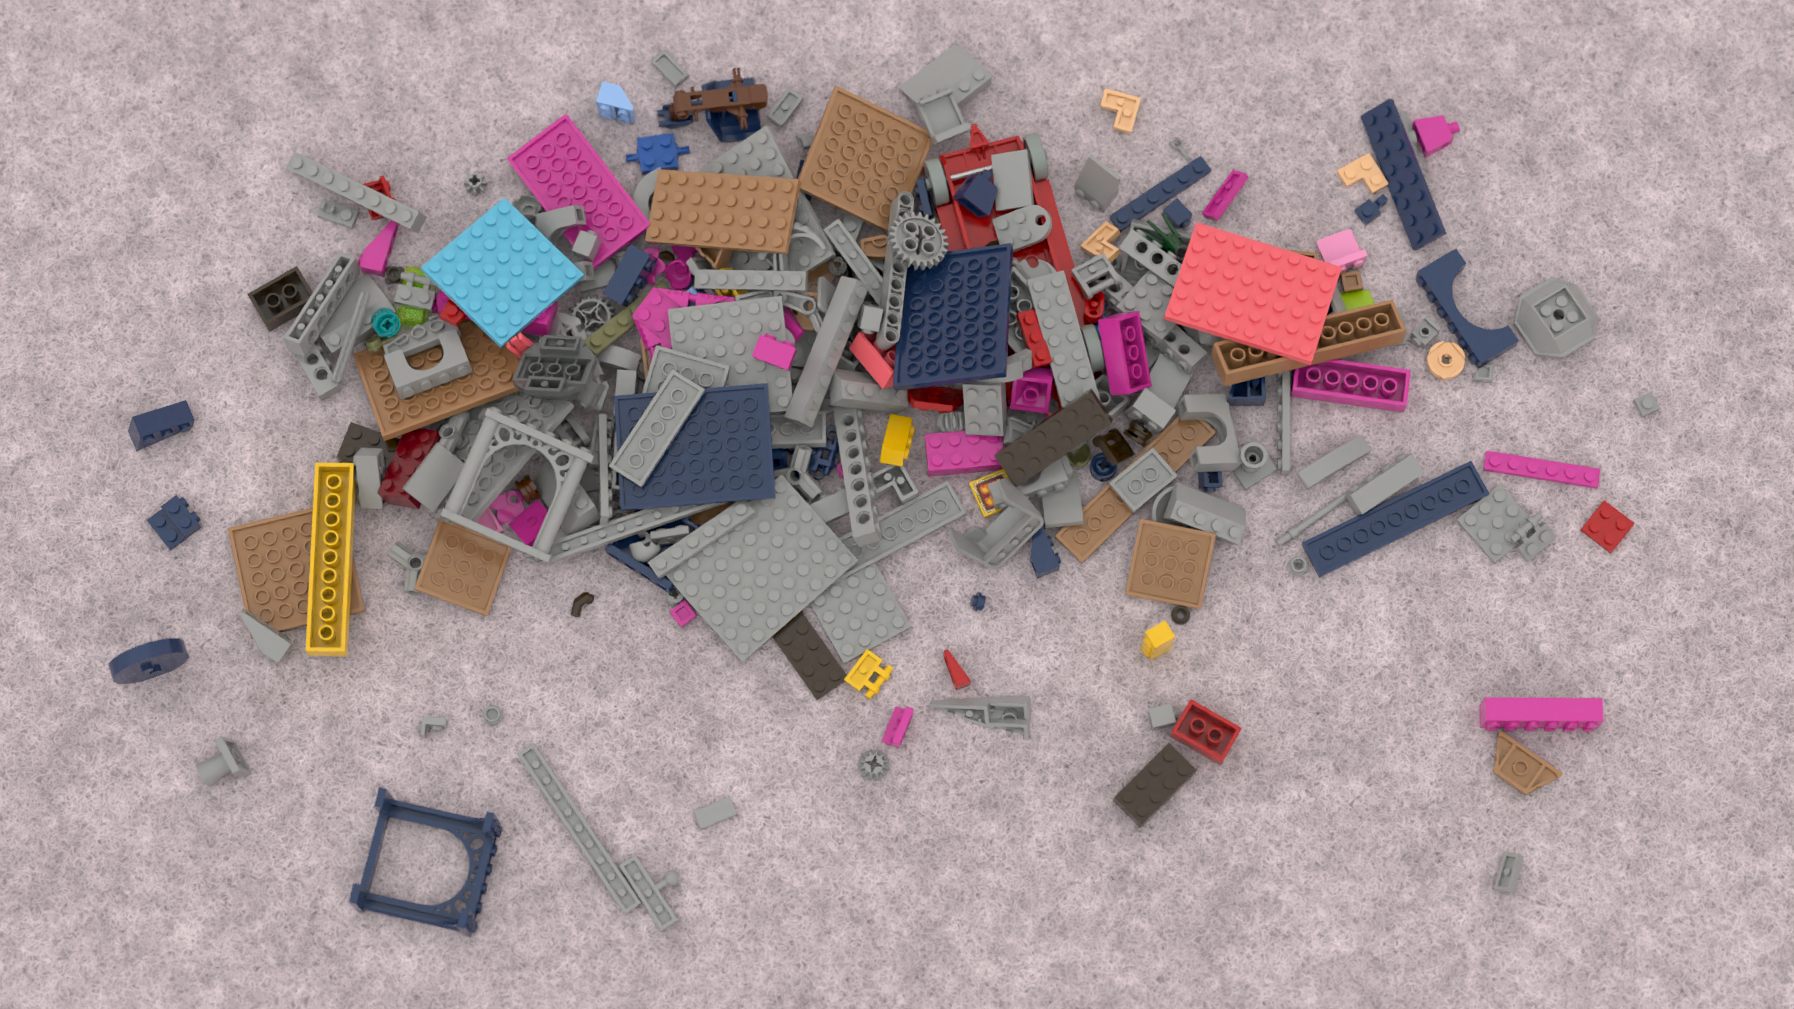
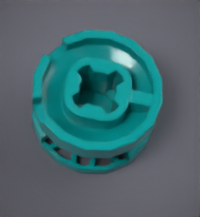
(386, 322)

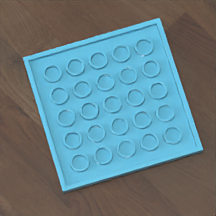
(502, 272)

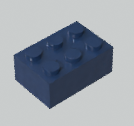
(630, 276)

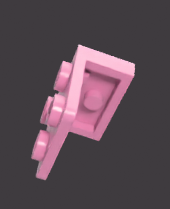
(1342, 250)

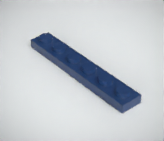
(1160, 193)

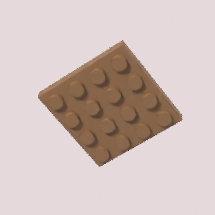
(1170, 563)
(462, 568)

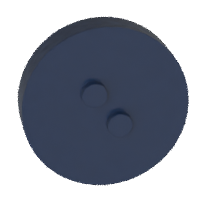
(148, 661)

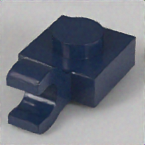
(1369, 211)

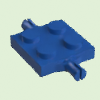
(657, 152)

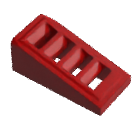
(958, 676)

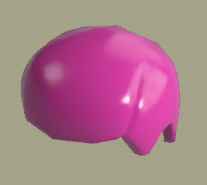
(678, 274)

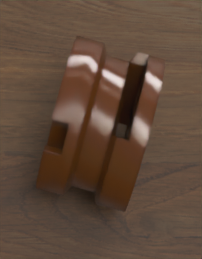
(527, 489)

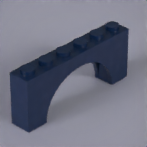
(1480, 343)

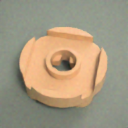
(1456, 361)

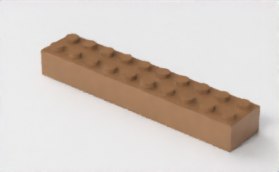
(1341, 336)

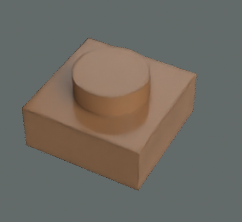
(1351, 281)

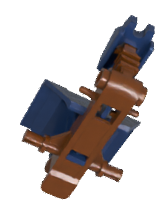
(728, 105)

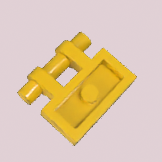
(863, 671)

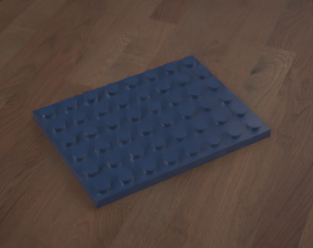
(955, 319)
(714, 458)

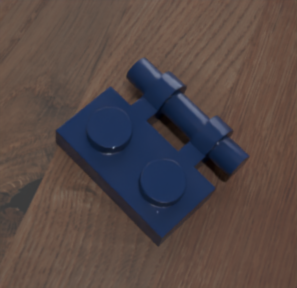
(924, 196)
(817, 452)

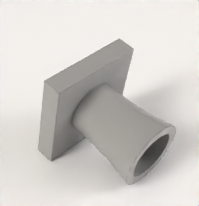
(1250, 472)
(219, 765)

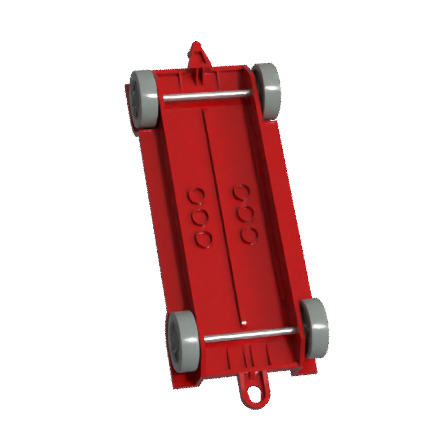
(968, 231)

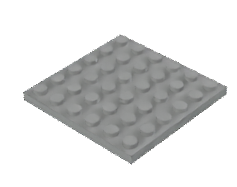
(729, 336)

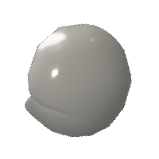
(527, 206)
(643, 553)

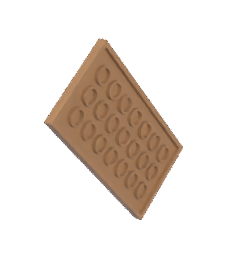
(723, 211)

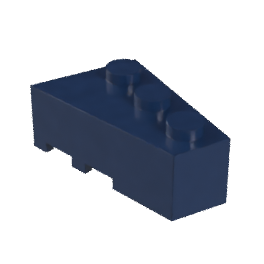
(1248, 393)
(160, 424)

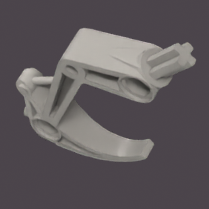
(800, 299)

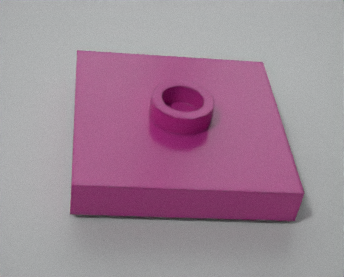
(529, 522)

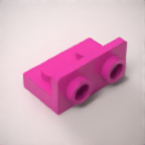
(898, 726)

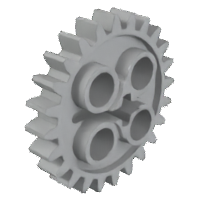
(934, 242)

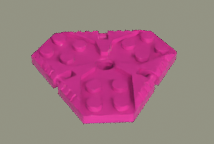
(653, 318)

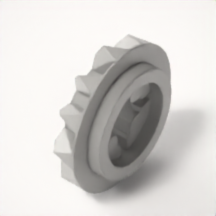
(878, 772)

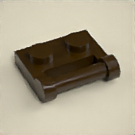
(1116, 452)

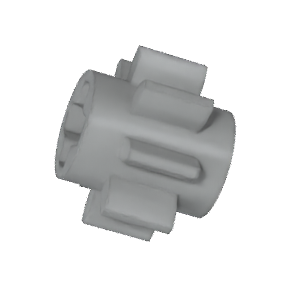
(479, 185)

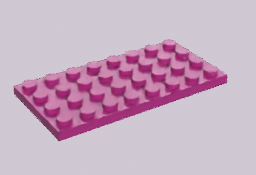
(566, 172)

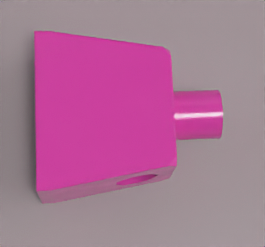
(1434, 134)

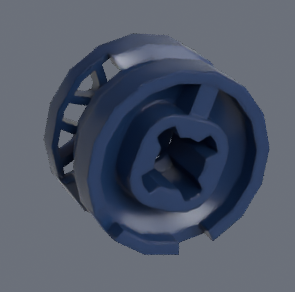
(1101, 468)

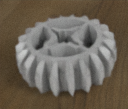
(597, 305)

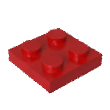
(1607, 526)

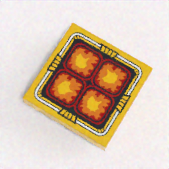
(980, 491)

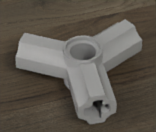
(800, 463)
(405, 558)

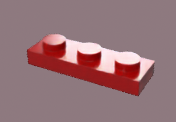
(1033, 338)

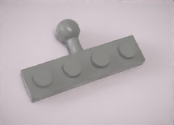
(649, 892)

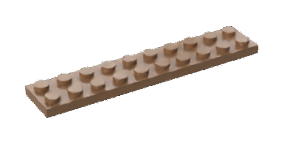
(1107, 510)

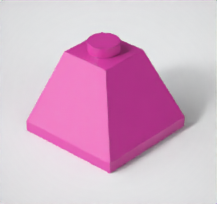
(1032, 391)

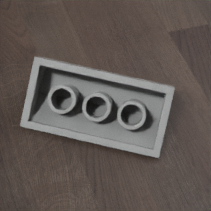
(861, 391)
(581, 509)
(1206, 513)

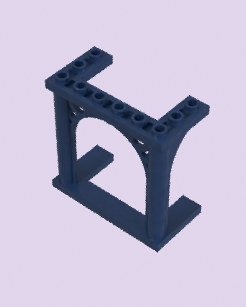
(484, 828)

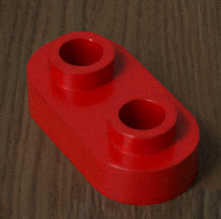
(1094, 308)

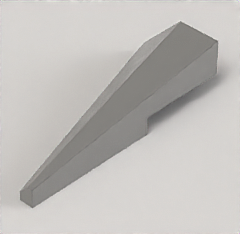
(1006, 713)

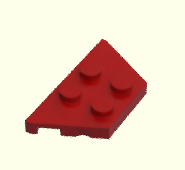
(936, 398)

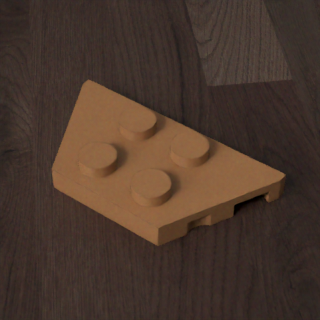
(1521, 766)

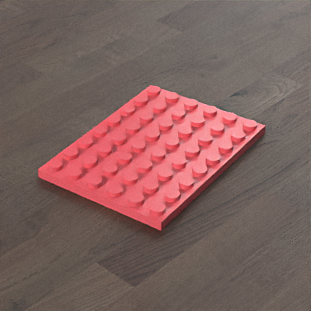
(1253, 293)

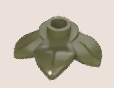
(375, 343)

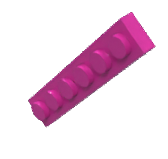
(1541, 469)

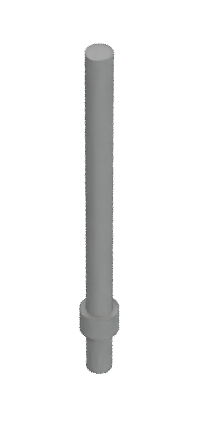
(1293, 532)

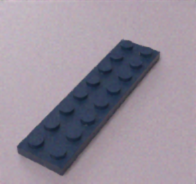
(1403, 174)

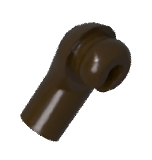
(579, 601)

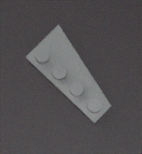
(420, 337)

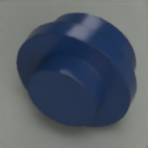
(978, 601)

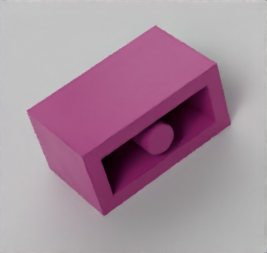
(774, 352)

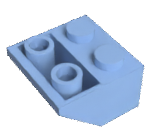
(614, 104)

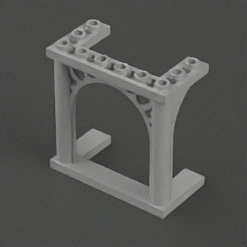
(491, 424)

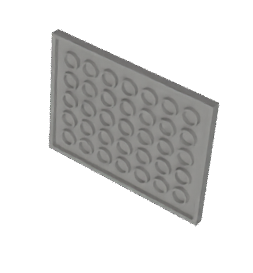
(764, 157)
(508, 460)
(763, 571)

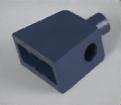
(977, 194)

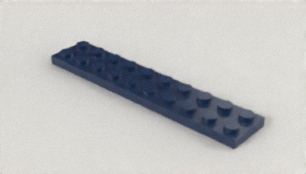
(1395, 519)

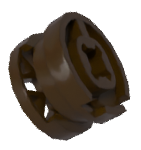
(1138, 431)

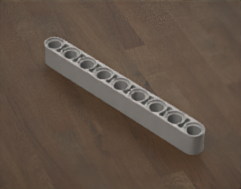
(894, 279)

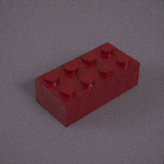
(408, 456)

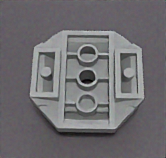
(1548, 335)

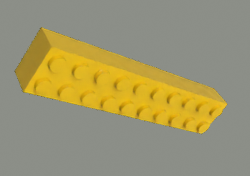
(331, 559)

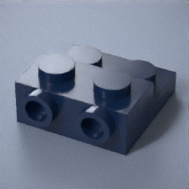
(174, 522)

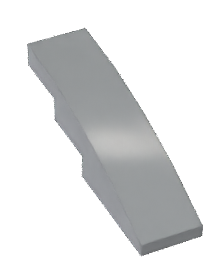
(1333, 462)

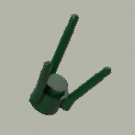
(1171, 242)

